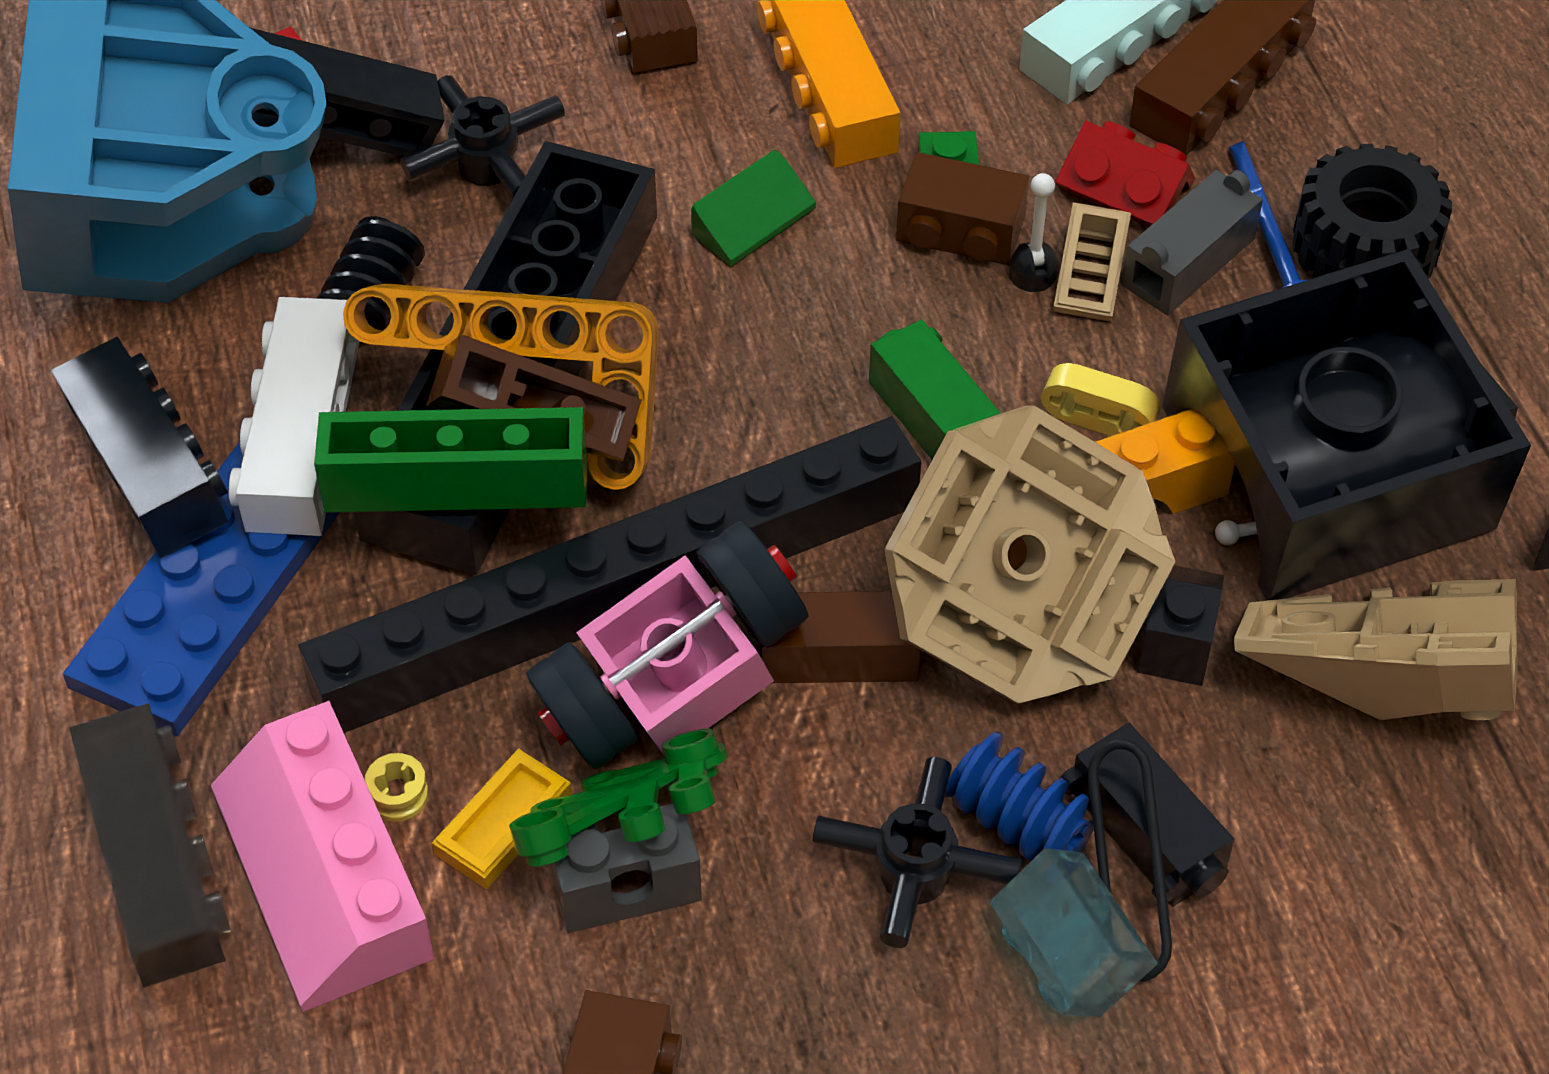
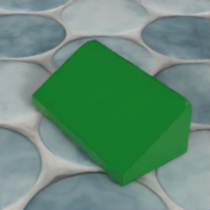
(751, 208)

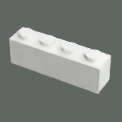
(303, 373)

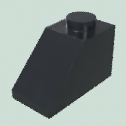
(1182, 626)

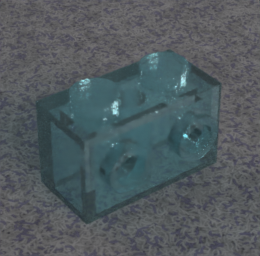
(1072, 933)

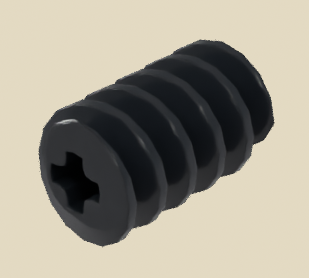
(374, 256)

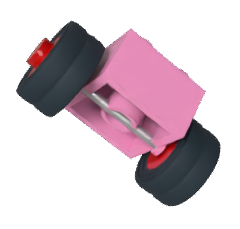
(672, 650)

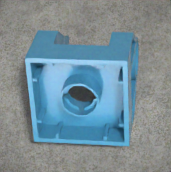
(146, 147)

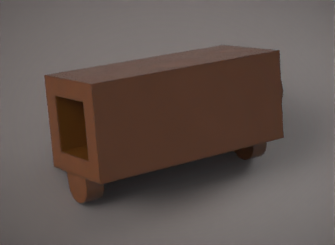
(843, 640)

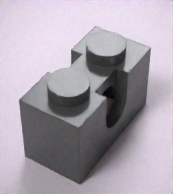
(598, 857)

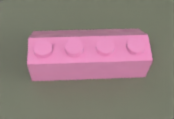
(320, 859)

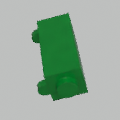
(925, 385)

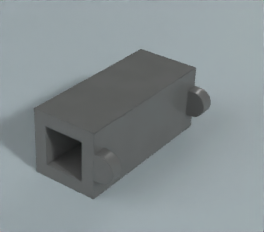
(1192, 241)

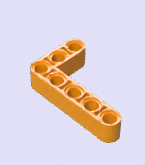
(532, 339)

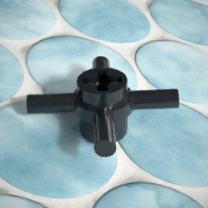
(482, 137)
(923, 831)

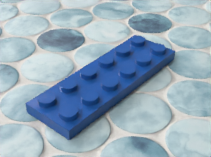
(188, 617)

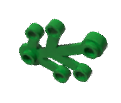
(688, 757)

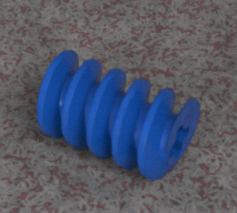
(1017, 801)

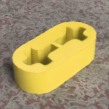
(1098, 400)

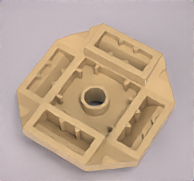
(1087, 568)

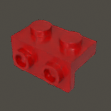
(1124, 174)

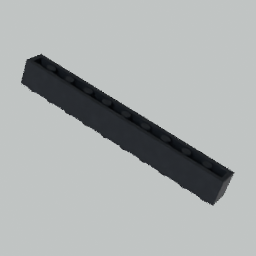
(554, 593)

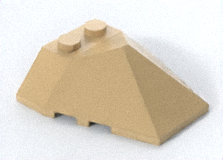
(1396, 652)

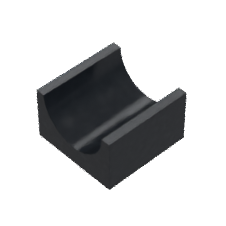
(1350, 421)

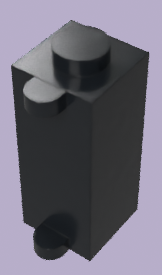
(1191, 837)

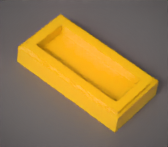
(480, 835)

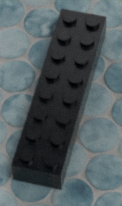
(563, 236)

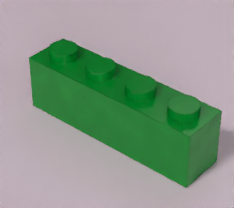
(451, 459)

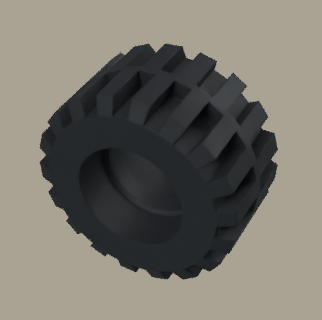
(1370, 207)

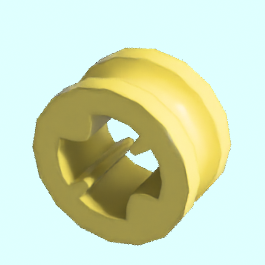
(394, 767)

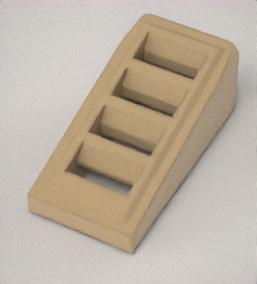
(1095, 224)

